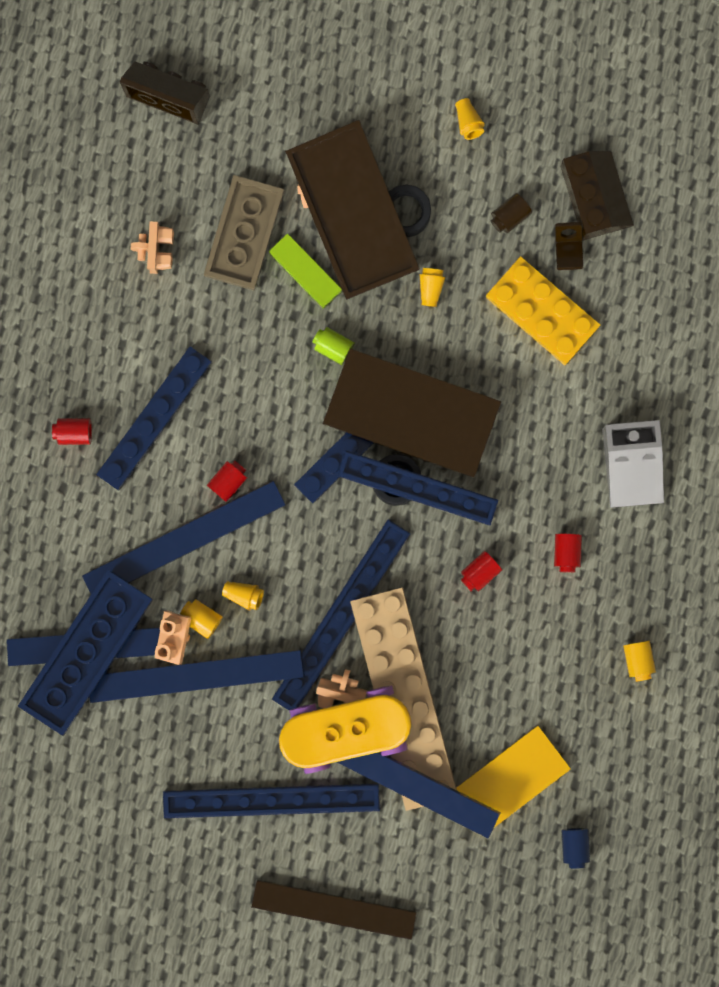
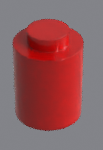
(72, 431)
(227, 480)
(567, 552)
(480, 572)

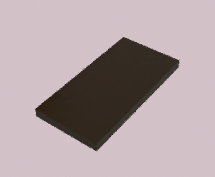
(352, 209)
(412, 413)

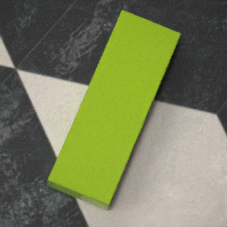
(305, 271)

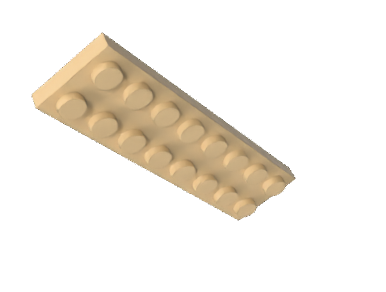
(396, 660)

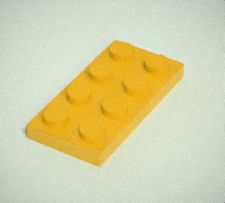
(542, 310)

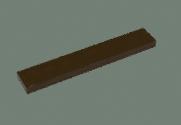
(334, 909)

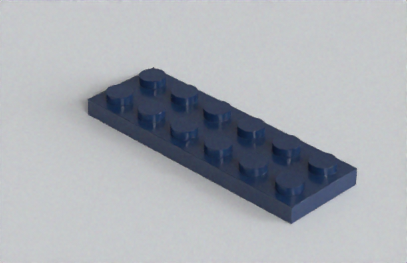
(85, 653)

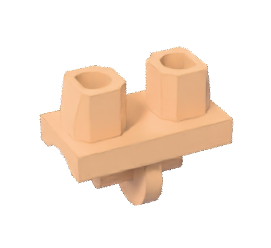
(156, 259)
(173, 637)
(338, 688)

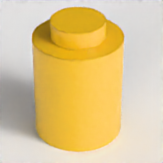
(202, 618)
(639, 660)

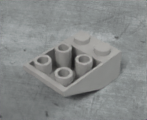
(634, 463)

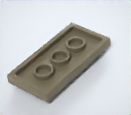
(244, 232)

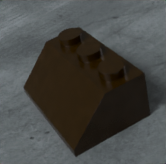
(165, 91)
(596, 193)

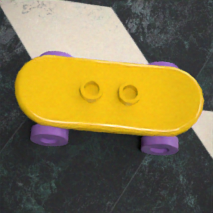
(345, 730)

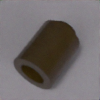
(510, 213)

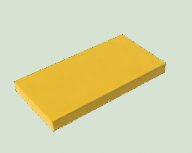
(516, 774)

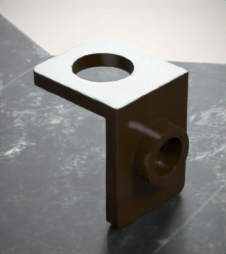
(569, 247)

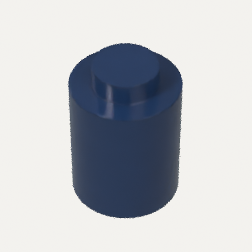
(576, 847)

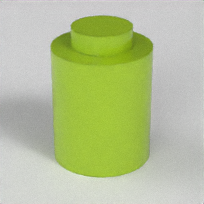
(332, 345)

